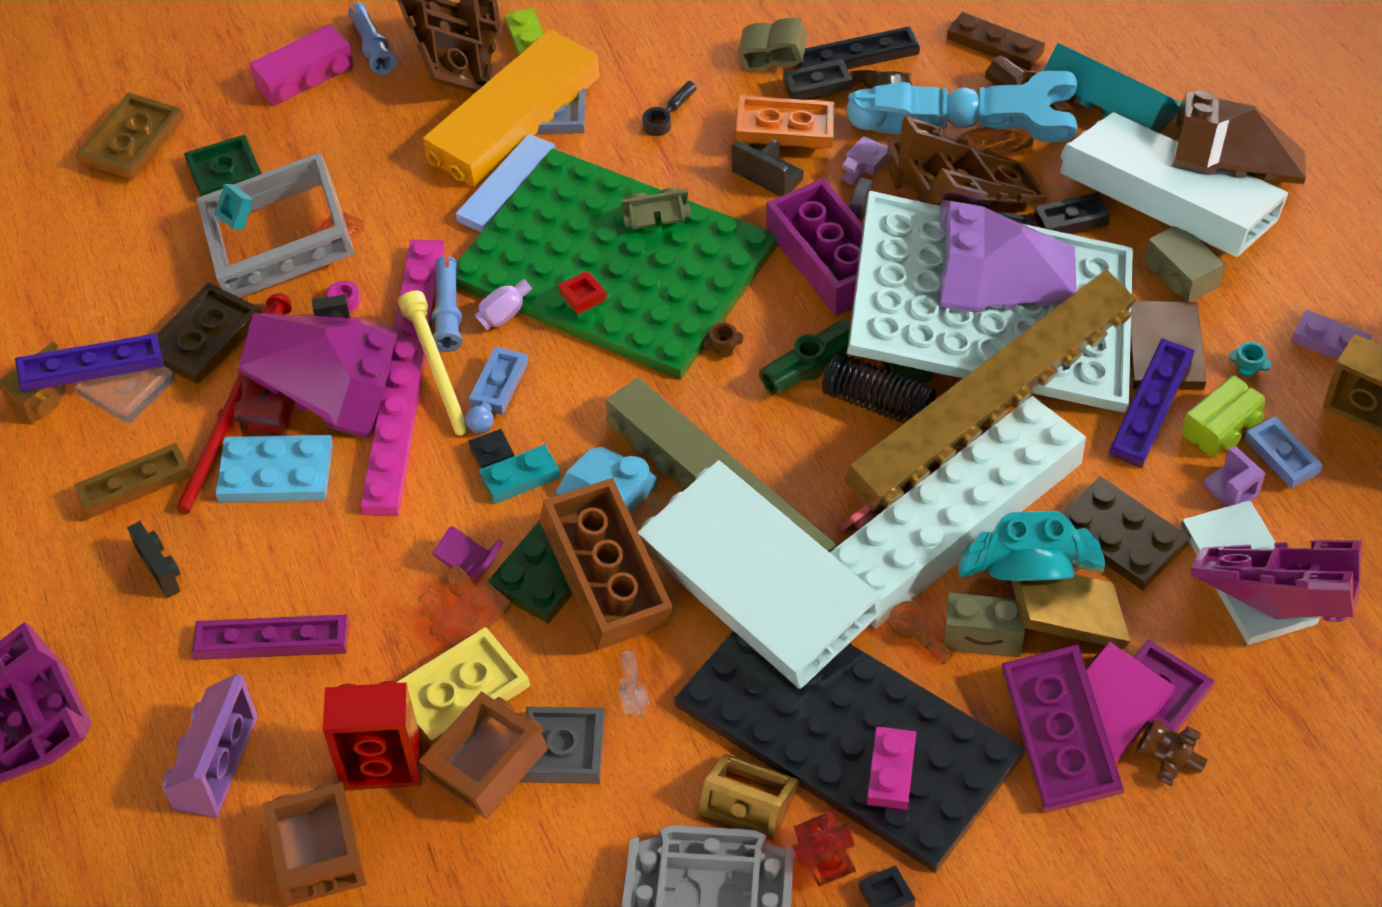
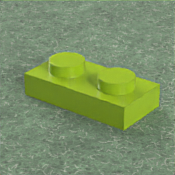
(523, 28)

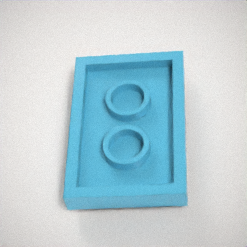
(274, 468)

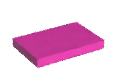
(1126, 696)

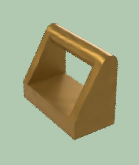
(743, 805)

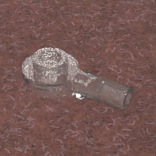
(633, 696)

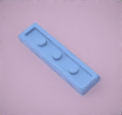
(503, 183)

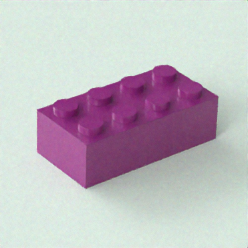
(820, 240)

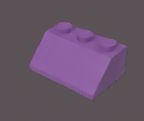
(211, 748)

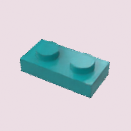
(519, 474)

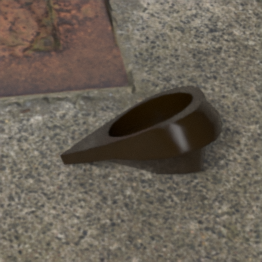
(876, 78)

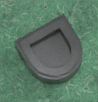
(859, 197)

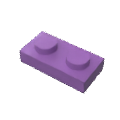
(1324, 334)

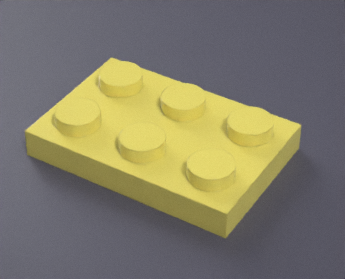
(456, 678)

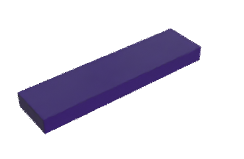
(88, 362)
(1151, 402)

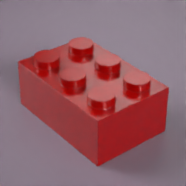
(372, 735)

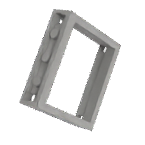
(292, 258)

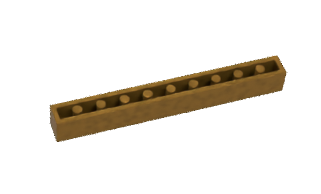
(988, 391)

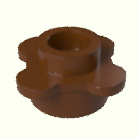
(723, 339)

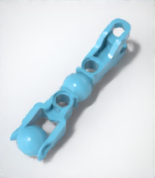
(995, 107)

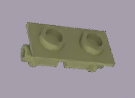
(640, 208)

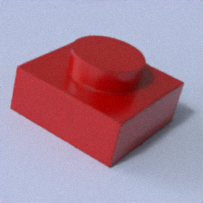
(582, 292)

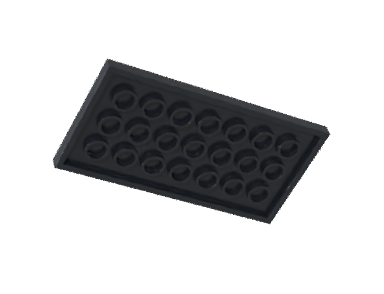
(829, 737)

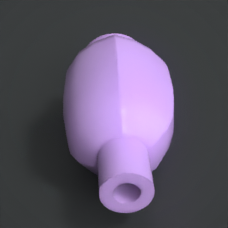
(502, 304)

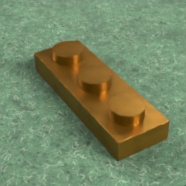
(132, 480)

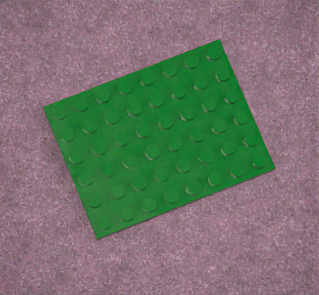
(658, 280)

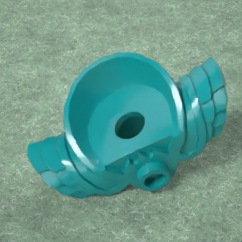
(1032, 549)

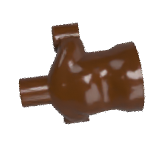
(1171, 749)

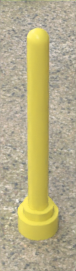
(414, 308)

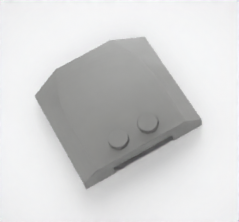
(707, 869)

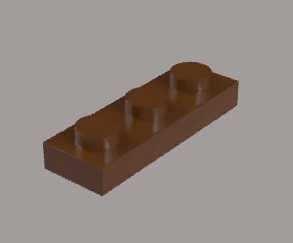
(995, 40)

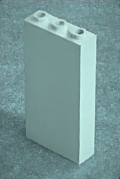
(1138, 171)
(760, 573)

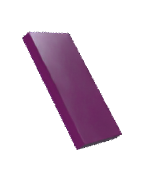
(1062, 728)

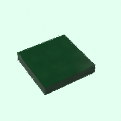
(222, 164)

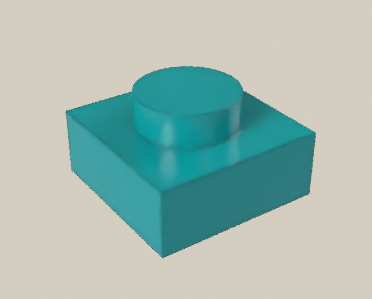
(233, 206)

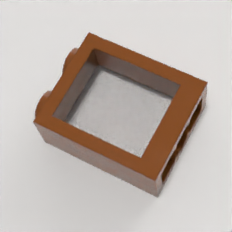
(484, 753)
(314, 844)

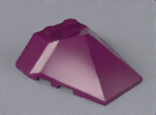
(322, 364)
(1286, 579)

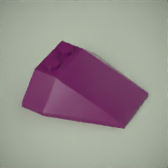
(38, 705)

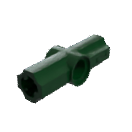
(807, 358)

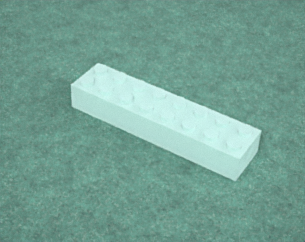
(968, 495)

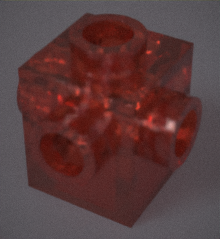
(820, 840)

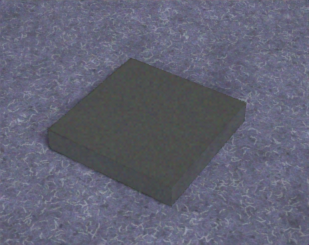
(573, 745)

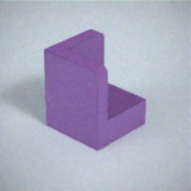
(1237, 480)

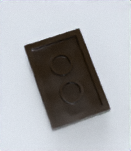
(204, 332)
(1129, 534)

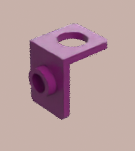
(467, 554)

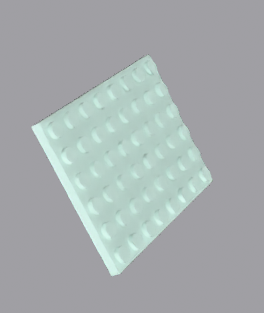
(901, 321)

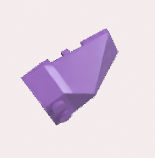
(1001, 262)

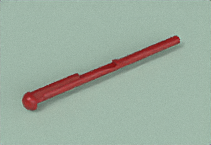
(276, 304)

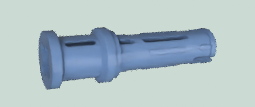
(374, 45)
(446, 314)

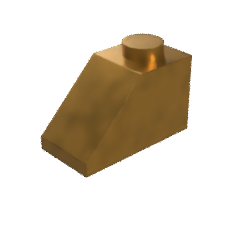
(33, 403)

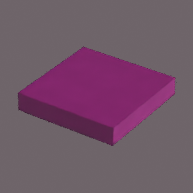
(1189, 684)

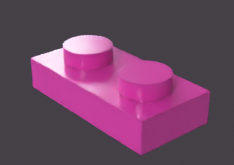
(891, 768)

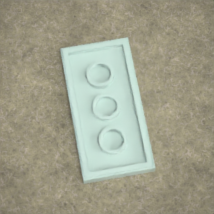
(1241, 526)

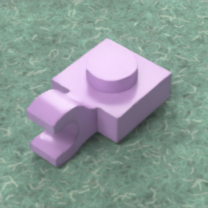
(863, 157)

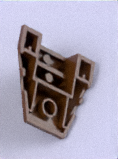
(454, 39)
(1235, 138)
(959, 173)

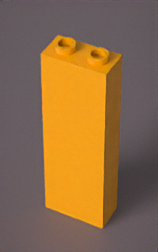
(510, 106)

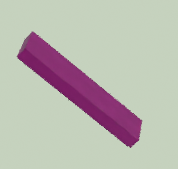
(270, 637)

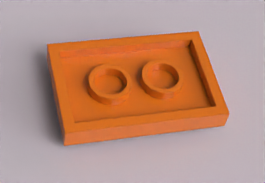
(786, 121)

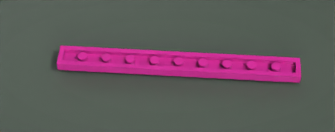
(402, 390)

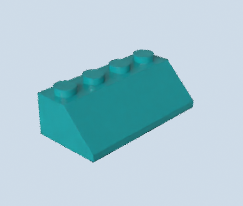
(1114, 90)

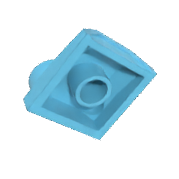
(600, 464)

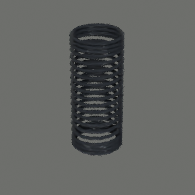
(839, 374)

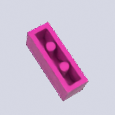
(301, 65)

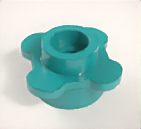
(1250, 358)

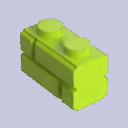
(1223, 417)

